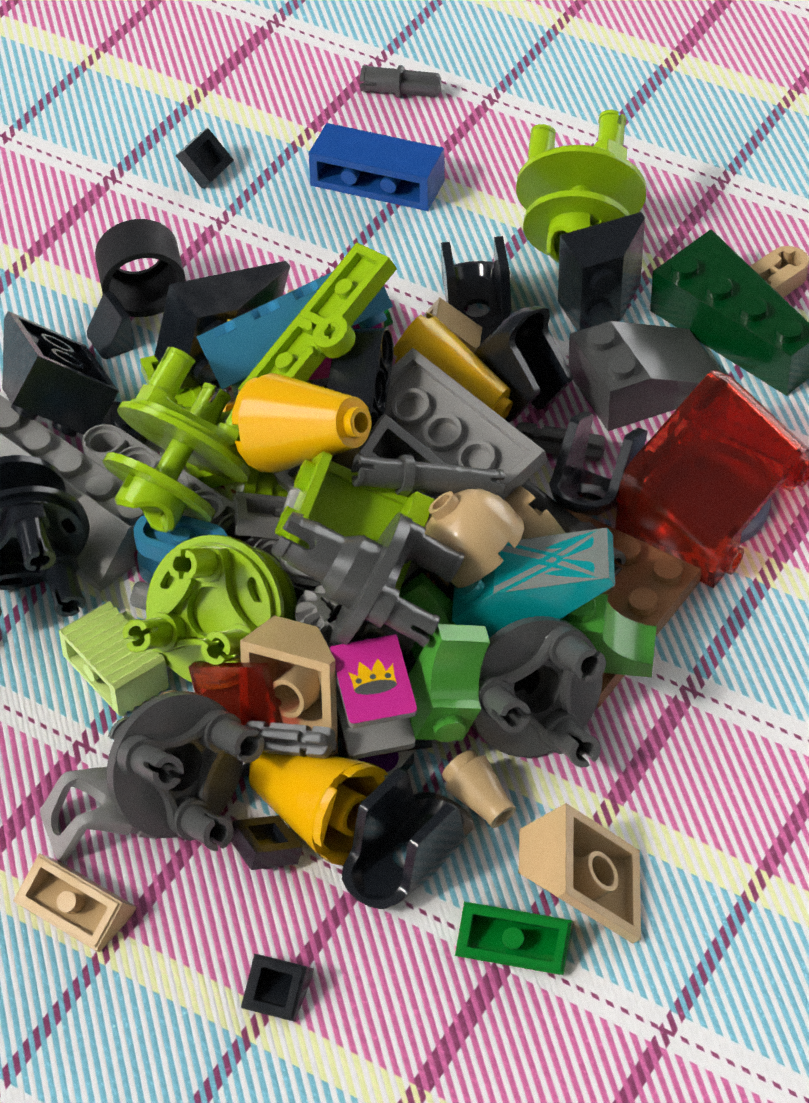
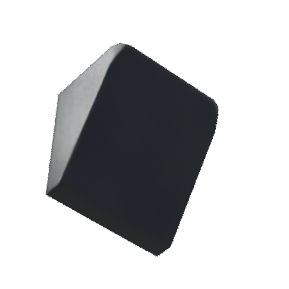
(110, 328)
(276, 987)

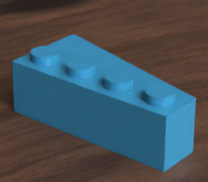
(243, 341)

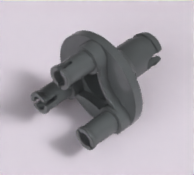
(365, 574)
(540, 690)
(179, 767)

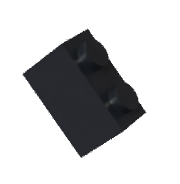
(600, 270)

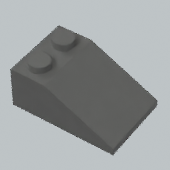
(636, 369)

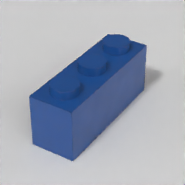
(377, 166)

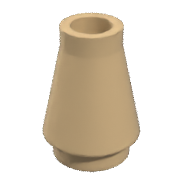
(477, 786)

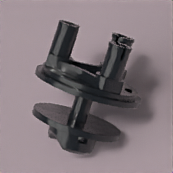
(40, 531)

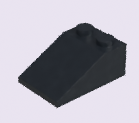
(207, 303)
(53, 377)

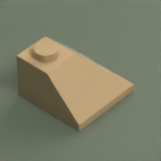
(299, 669)
(584, 868)

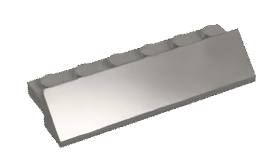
(111, 534)

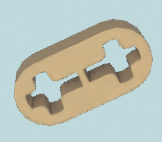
(793, 272)

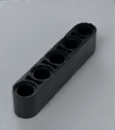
(365, 375)

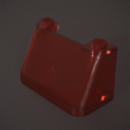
(709, 476)

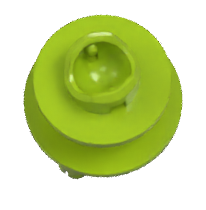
(577, 183)
(184, 437)
(208, 600)

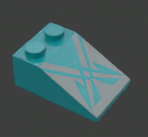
(539, 579)

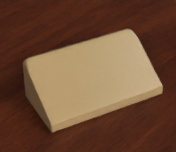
(73, 902)

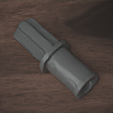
(400, 81)

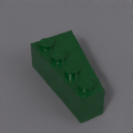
(733, 312)

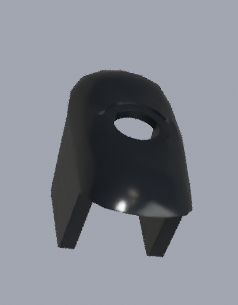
(479, 283)
(526, 359)
(573, 481)
(398, 818)

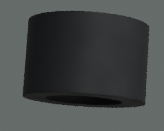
(142, 291)

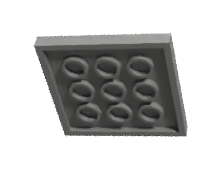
(452, 427)

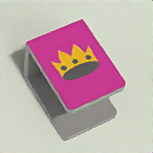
(373, 697)

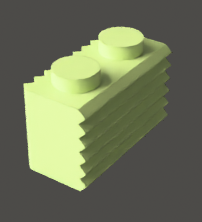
(101, 657)

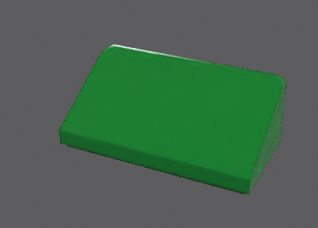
(514, 938)

